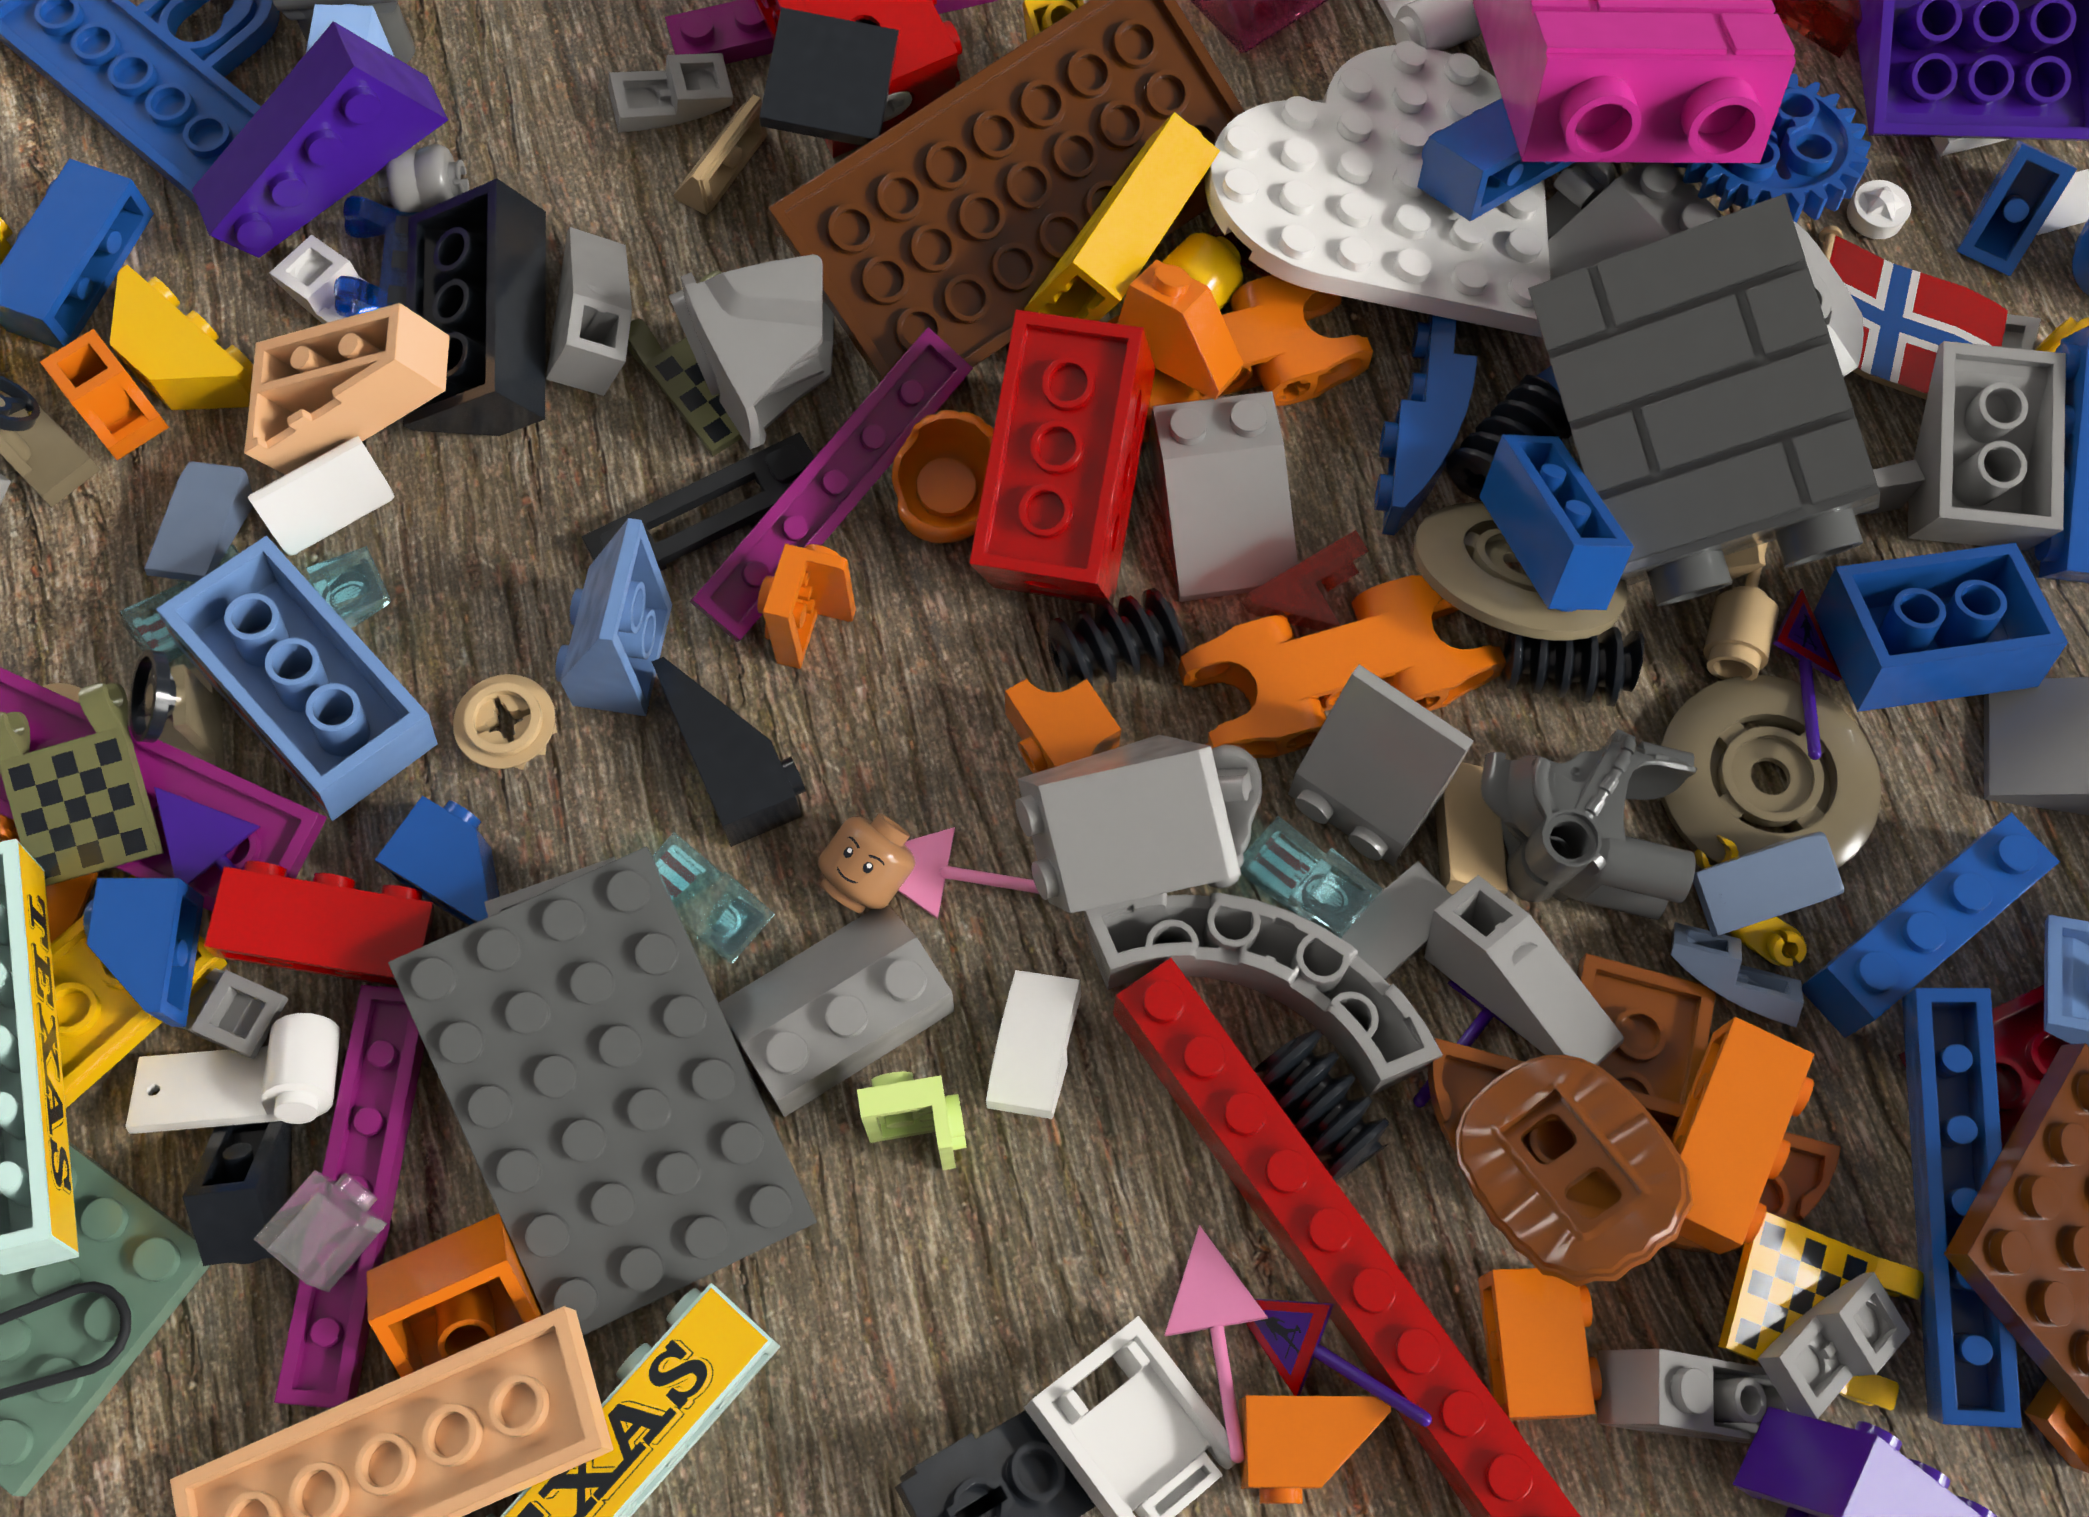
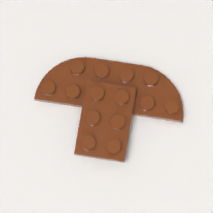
(1663, 1046)

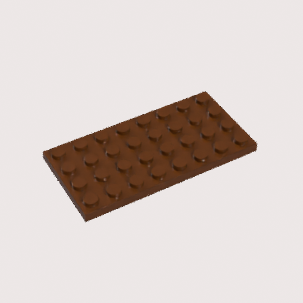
(994, 180)

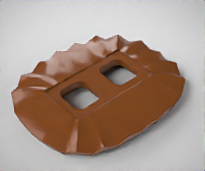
(1611, 1137)

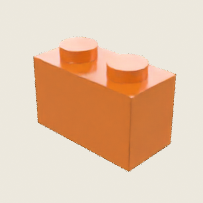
(1538, 1345)

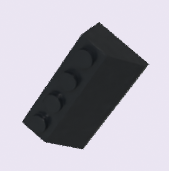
(483, 282)

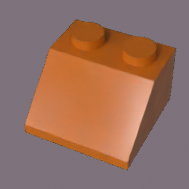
(449, 1296)

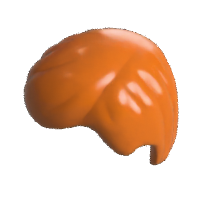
(942, 475)

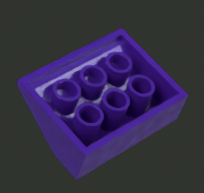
(1976, 68)

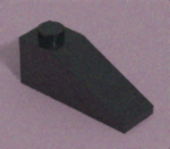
(735, 760)

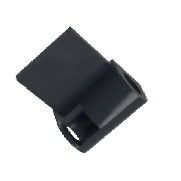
(996, 1475)

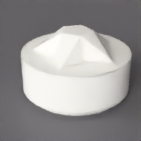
(1879, 209)

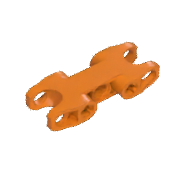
(1277, 347)
(1301, 678)

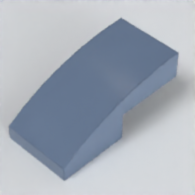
(1718, 966)

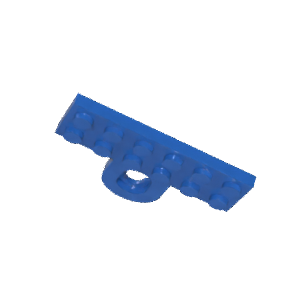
(139, 79)

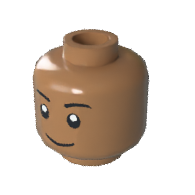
(866, 862)

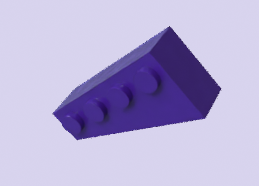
(315, 141)
(1843, 1472)

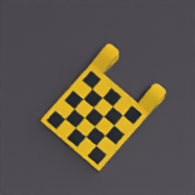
(1790, 1273)

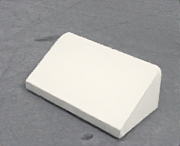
(322, 496)

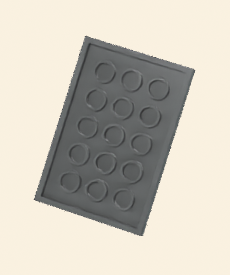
(603, 1092)

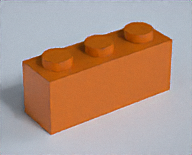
(1736, 1130)

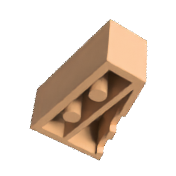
(340, 383)

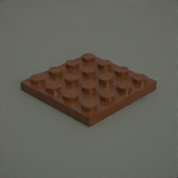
(2030, 1229)

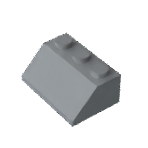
(837, 1007)

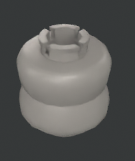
(422, 179)

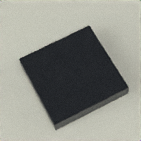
(828, 77)

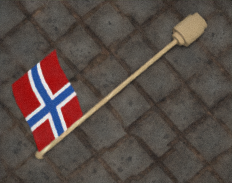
(1902, 326)

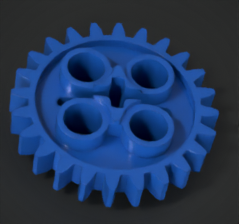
(1809, 157)

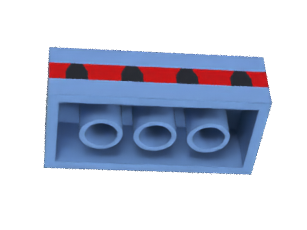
(298, 677)

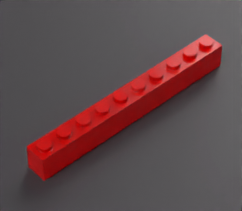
(1335, 1250)

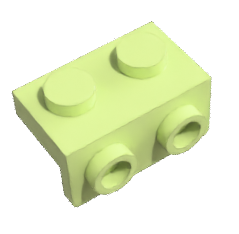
(910, 1107)

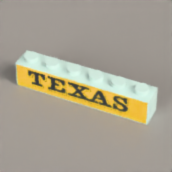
(34, 1141)
(659, 1409)

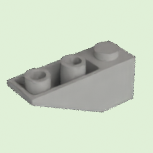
(591, 314)
(1518, 973)
(1683, 1394)

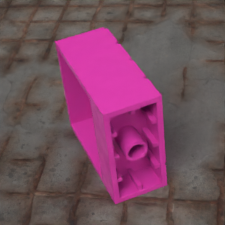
(1638, 77)

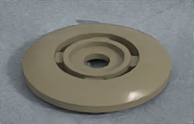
(1464, 561)
(1826, 795)

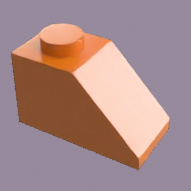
(1182, 328)
(1301, 1440)

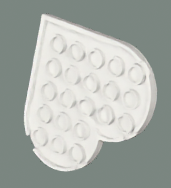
(1336, 200)

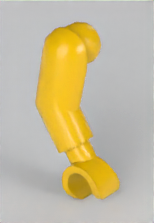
(1770, 938)

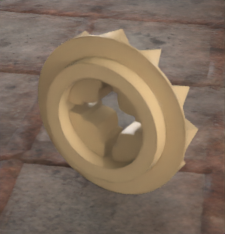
(479, 714)

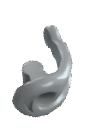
(1576, 189)
(1241, 792)

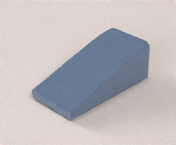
(200, 521)
(1768, 882)

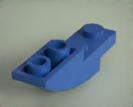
(1424, 423)

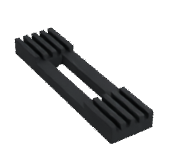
(771, 468)

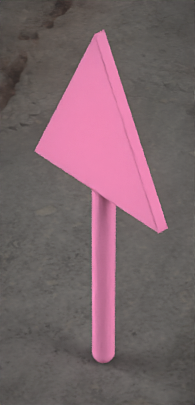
(931, 868)
(1212, 1299)

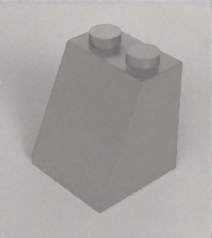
(1127, 824)

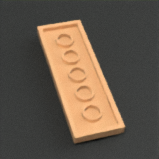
(426, 1441)

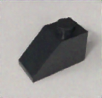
(239, 1190)

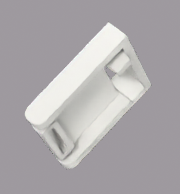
(1142, 1441)

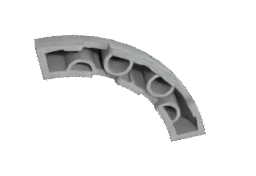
(1277, 956)

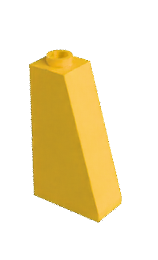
(1127, 224)

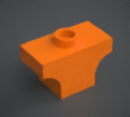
(104, 394)
(1059, 724)

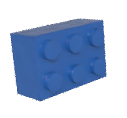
(1938, 626)

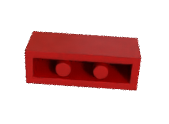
(315, 924)

